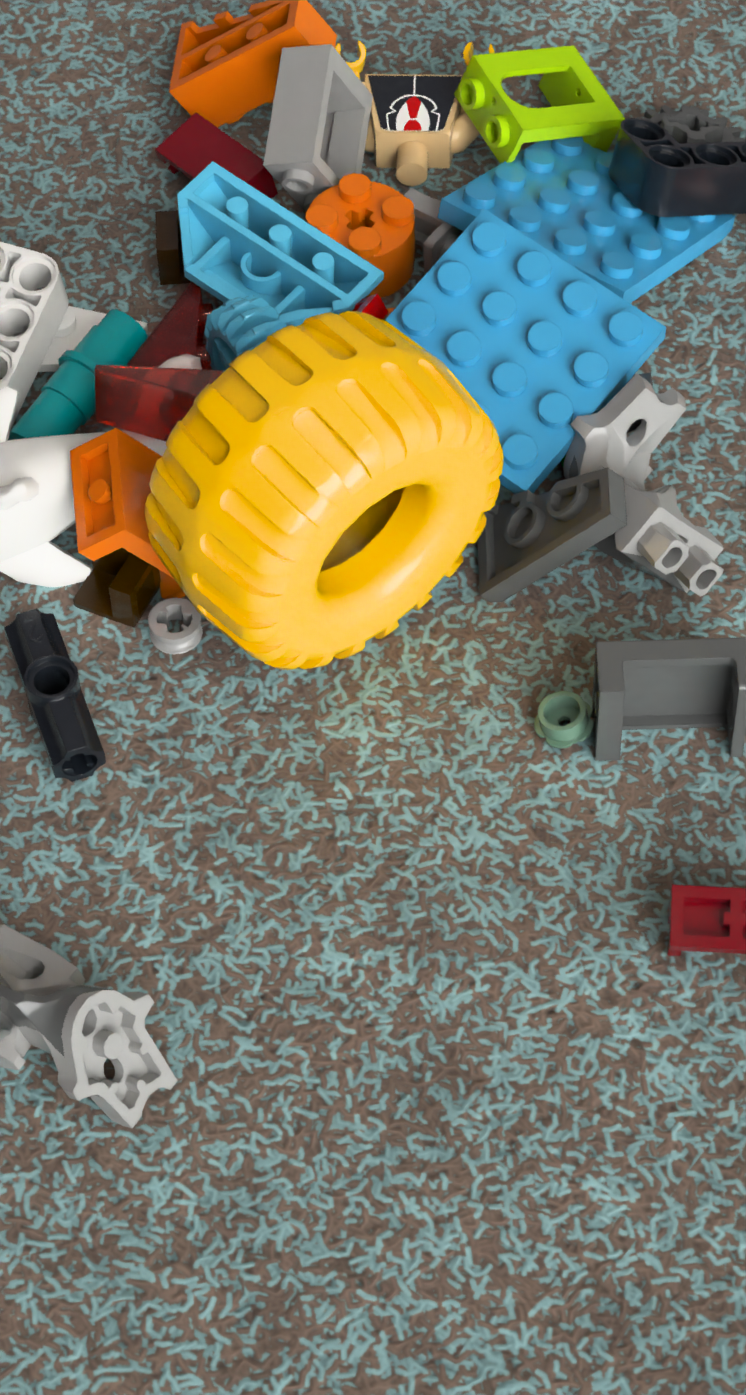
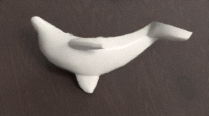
(40, 497)

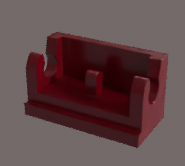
(201, 142)
(706, 919)

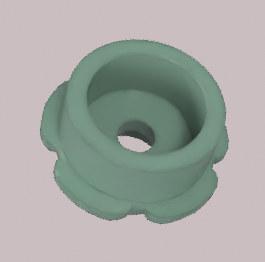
(560, 707)

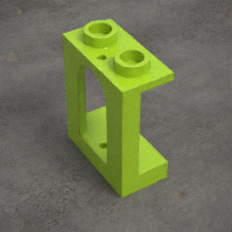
(568, 83)

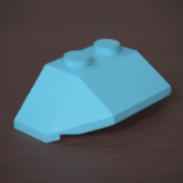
(249, 245)

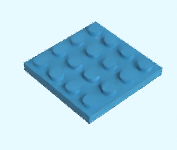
(570, 206)
(526, 340)

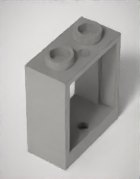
(316, 122)

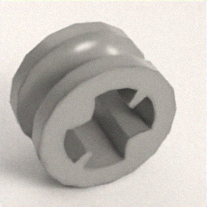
(159, 623)

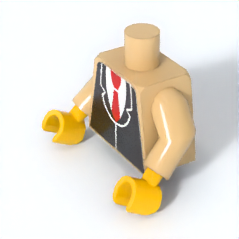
(415, 120)

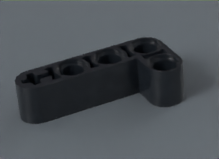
(677, 177)

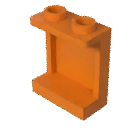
(110, 500)

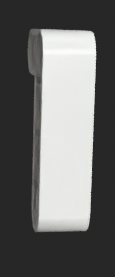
(29, 312)

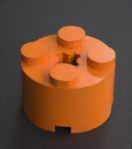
(371, 223)

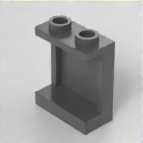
(668, 688)

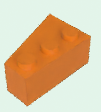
(236, 61)

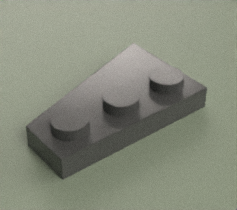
(547, 530)

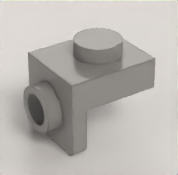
(430, 231)

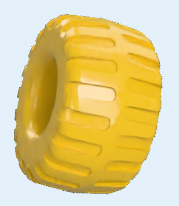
(322, 489)

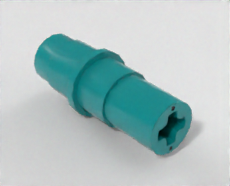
(69, 394)

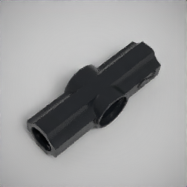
(54, 695)

